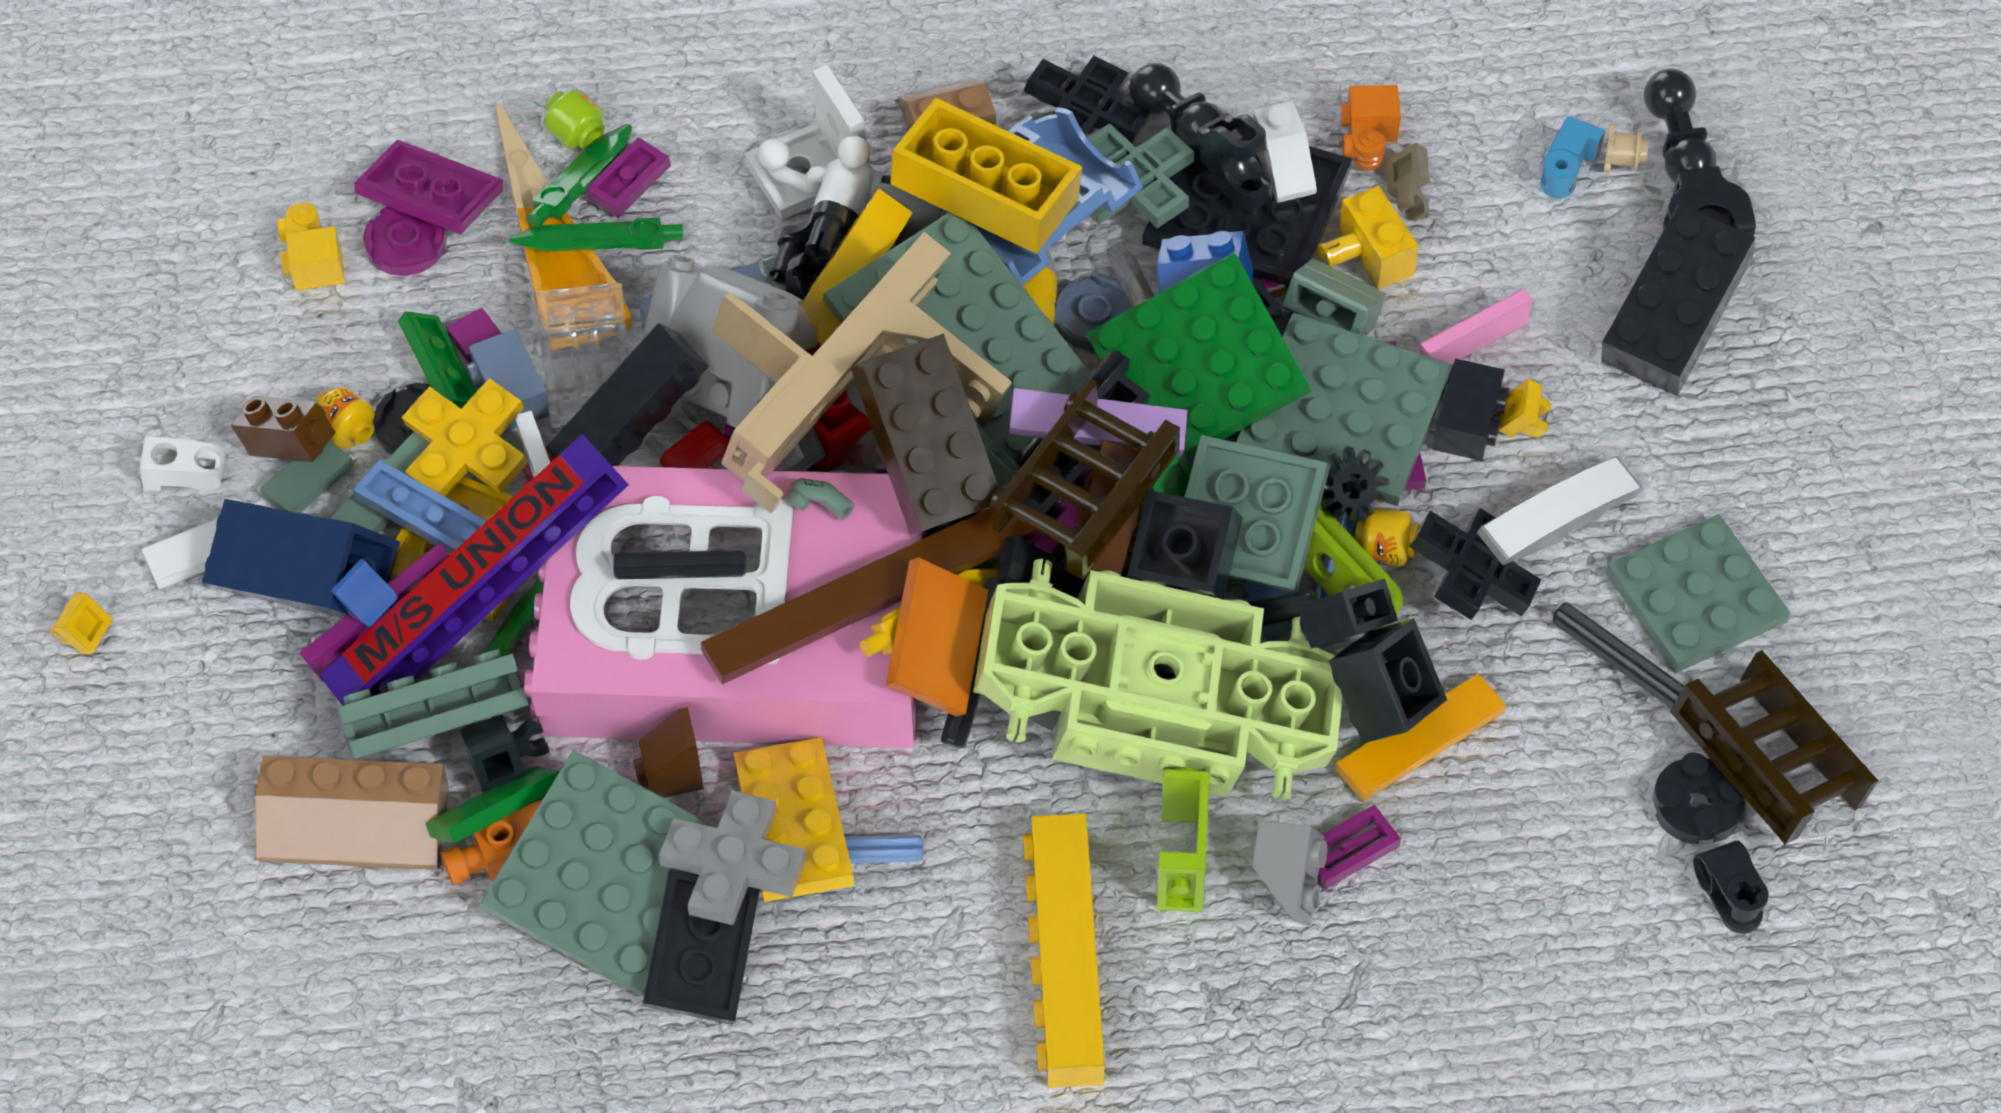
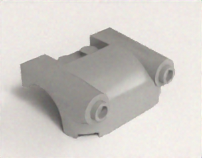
(689, 303)

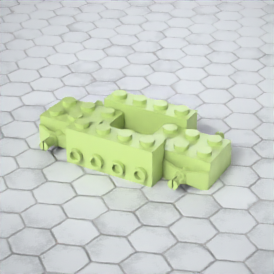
(1119, 717)

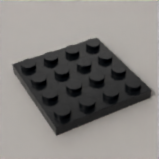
(1277, 235)

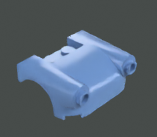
(1101, 185)

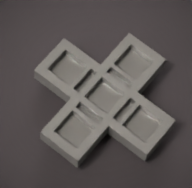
(732, 857)

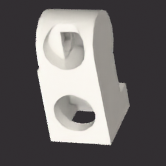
(181, 464)

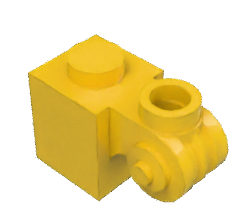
(312, 251)

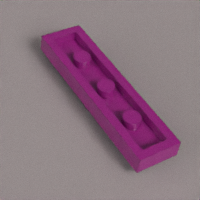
(341, 636)

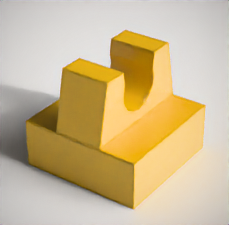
(1523, 409)
(81, 624)

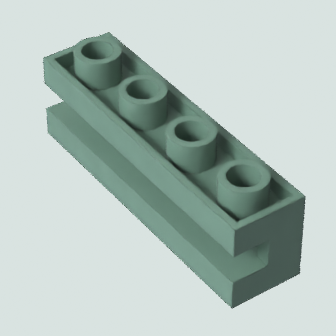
(430, 706)

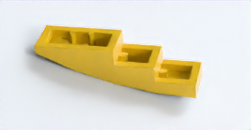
(864, 242)

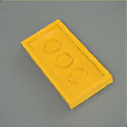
(806, 811)

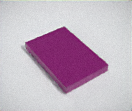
(428, 186)

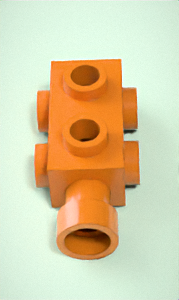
(490, 847)

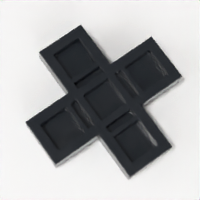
(1089, 96)
(1472, 567)

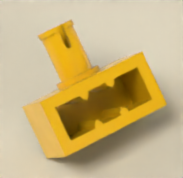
(1375, 237)

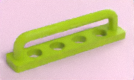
(1350, 560)

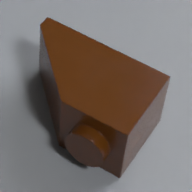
(670, 757)

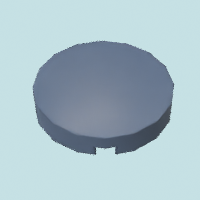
(1087, 305)

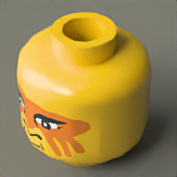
(348, 416)
(1387, 536)

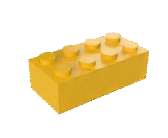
(986, 175)

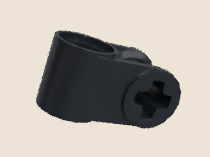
(1732, 885)

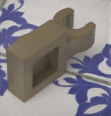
(1405, 175)

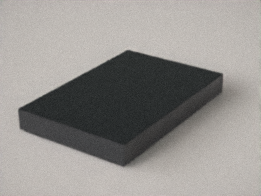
(696, 960)

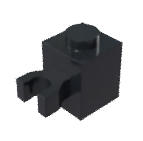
(497, 751)

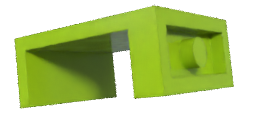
(1183, 874)

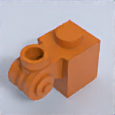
(1371, 121)

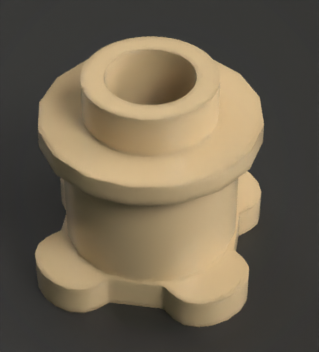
(1625, 149)

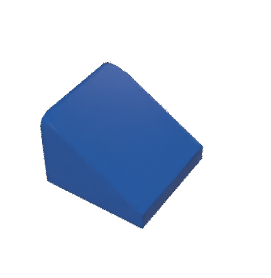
(364, 594)

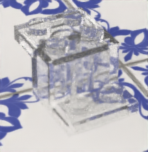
(580, 344)

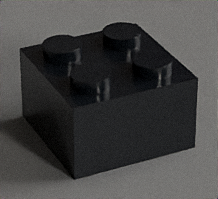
(1185, 544)
(1387, 681)

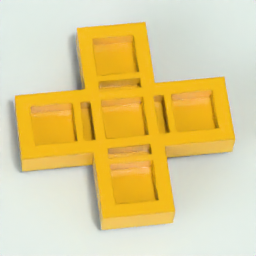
(465, 438)

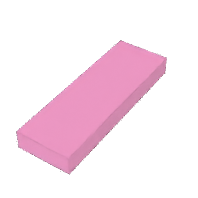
(1479, 329)

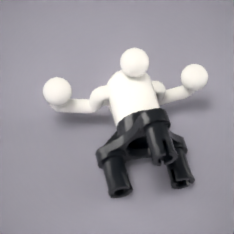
(840, 200)

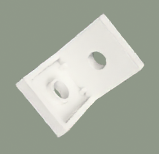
(811, 145)

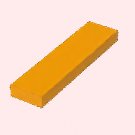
(1391, 758)

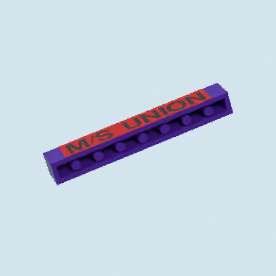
(479, 573)

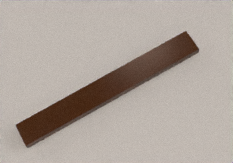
(853, 596)

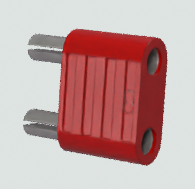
(697, 449)

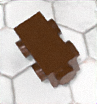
(283, 428)

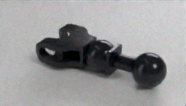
(1223, 142)
(1691, 159)

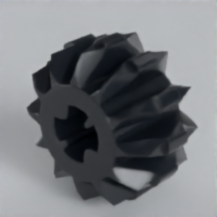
(1362, 492)

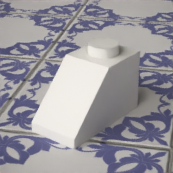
(1287, 152)

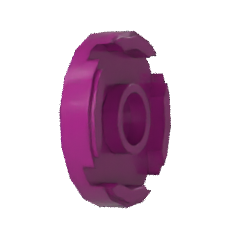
(403, 243)

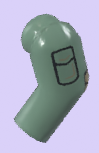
(822, 492)

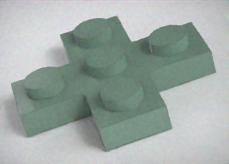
(1154, 163)

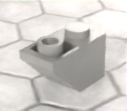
(1289, 865)

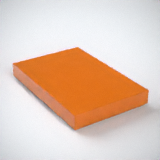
(937, 637)

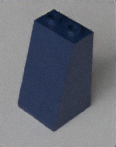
(291, 555)

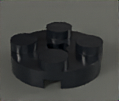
(1673, 798)

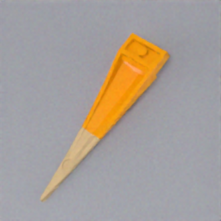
(552, 268)

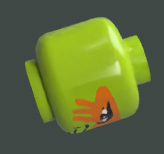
(574, 119)

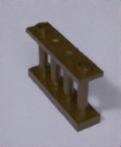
(1106, 513)
(1750, 770)

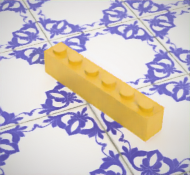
(1066, 951)

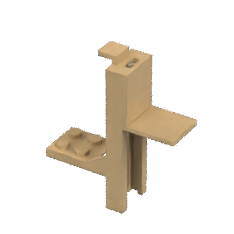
(813, 383)

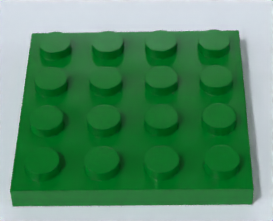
(1206, 352)

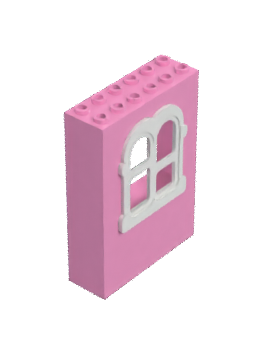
(626, 683)

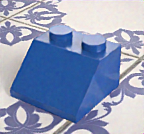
(1187, 255)

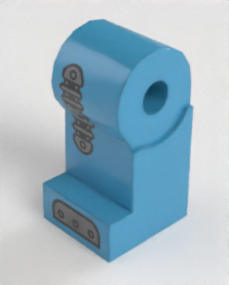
(1564, 158)

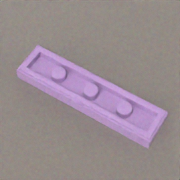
(1037, 412)

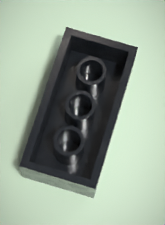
(1678, 299)

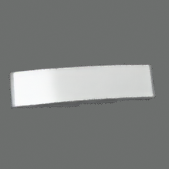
(1558, 510)

